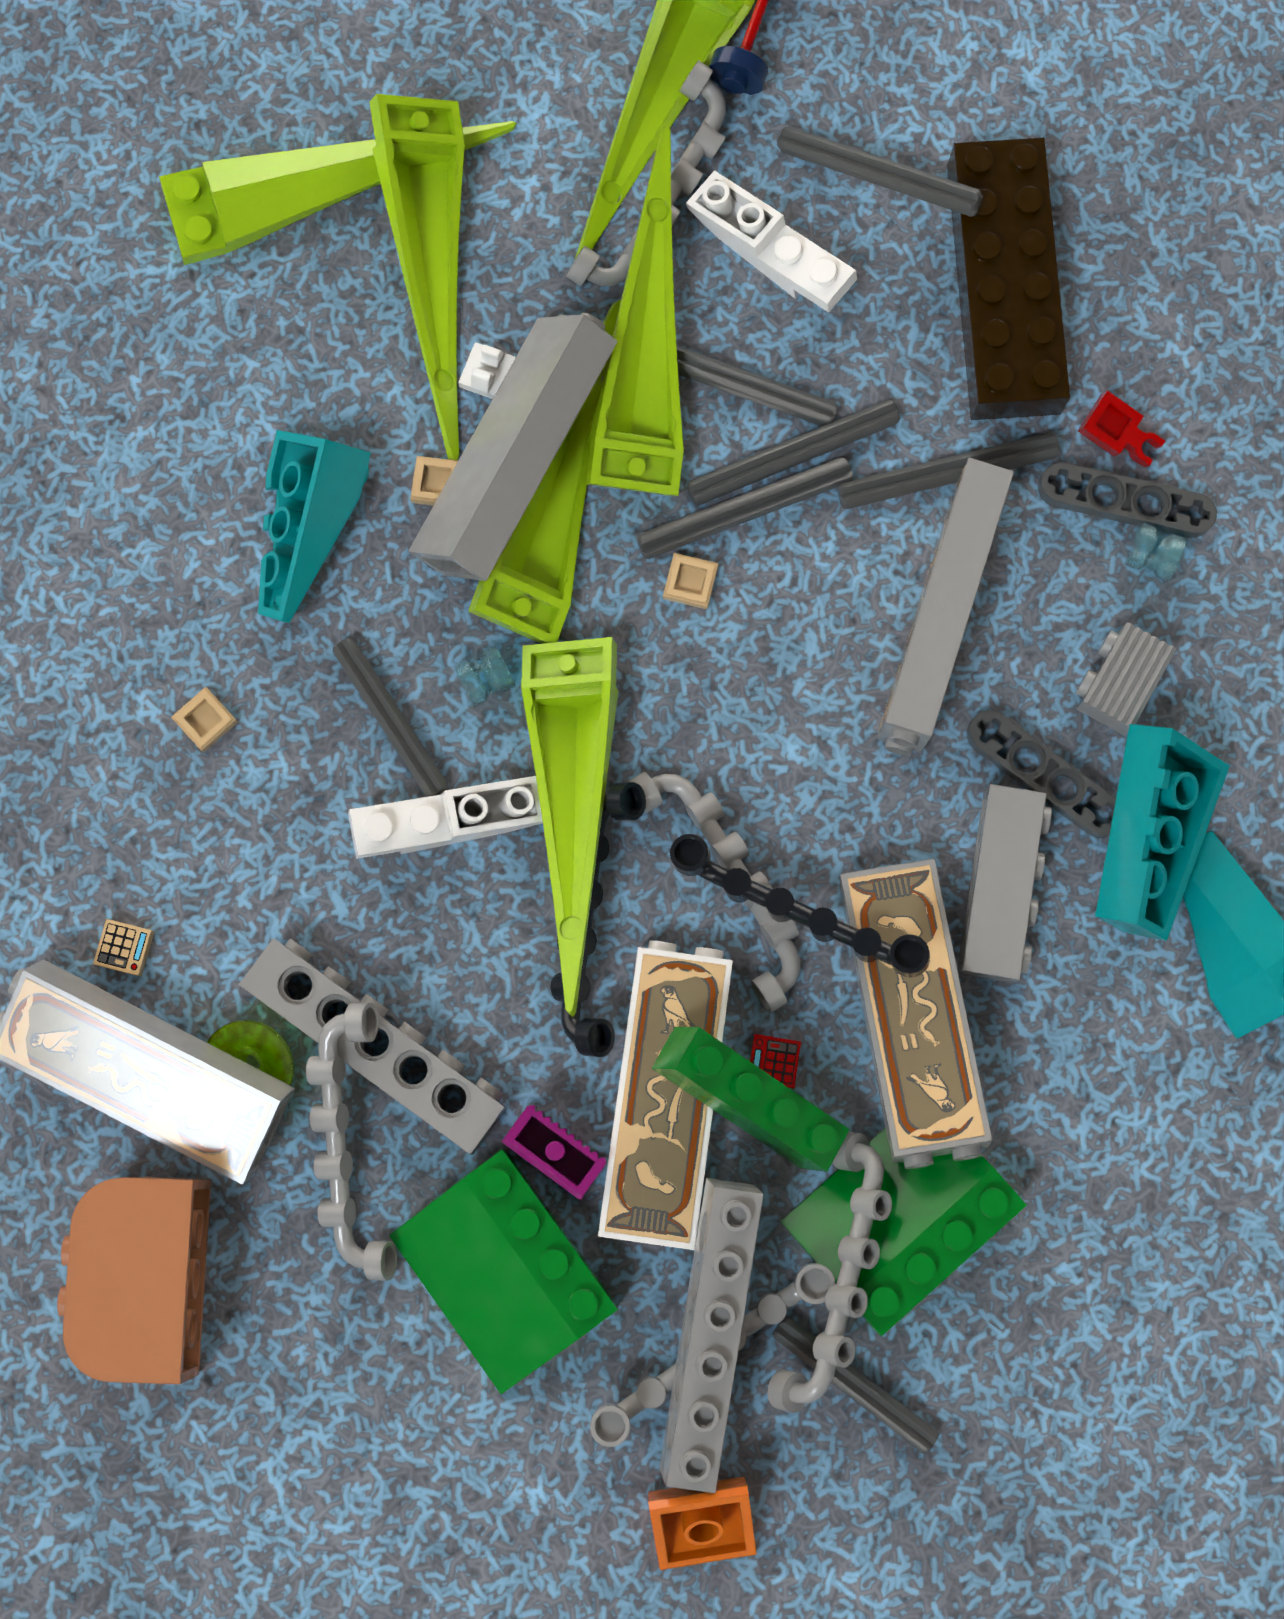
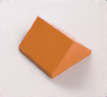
(702, 1525)

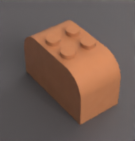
(136, 1279)

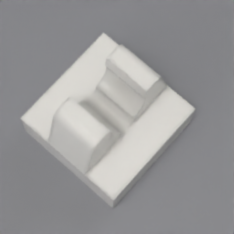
(485, 370)

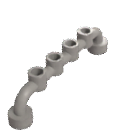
(683, 176)
(729, 854)
(336, 1164)
(790, 1389)
(612, 1422)

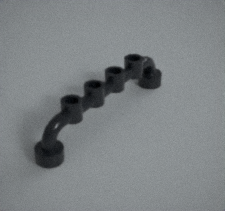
(907, 954)
(595, 1035)

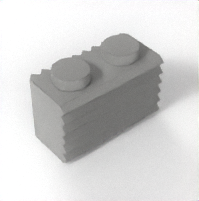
(1124, 678)

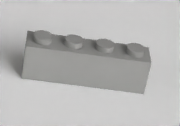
(1002, 884)

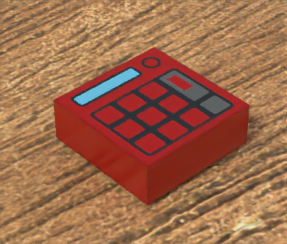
(776, 1057)

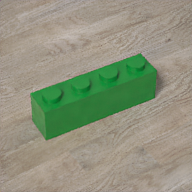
(750, 1098)

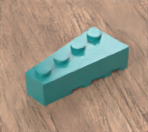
(1156, 829)

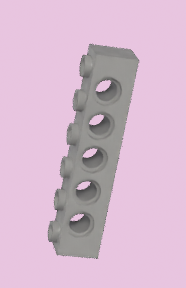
(270, 983)
(710, 1335)

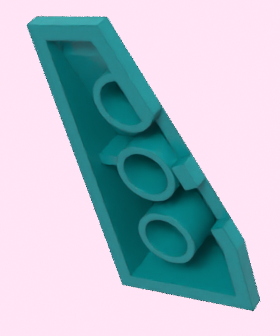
(315, 496)
(1236, 939)

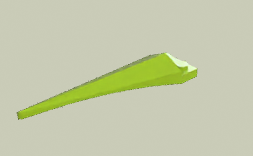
(674, 42)
(421, 181)
(255, 195)
(638, 407)
(536, 570)
(570, 724)

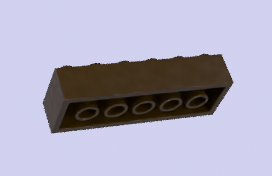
(1009, 282)

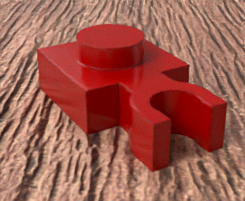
(1114, 427)

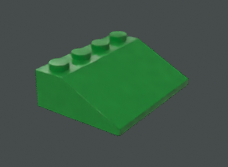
(933, 1226)
(503, 1271)

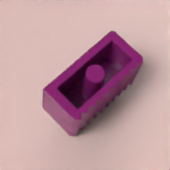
(554, 1151)

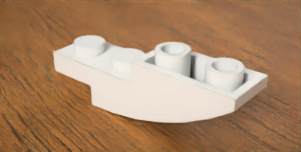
(768, 244)
(445, 818)

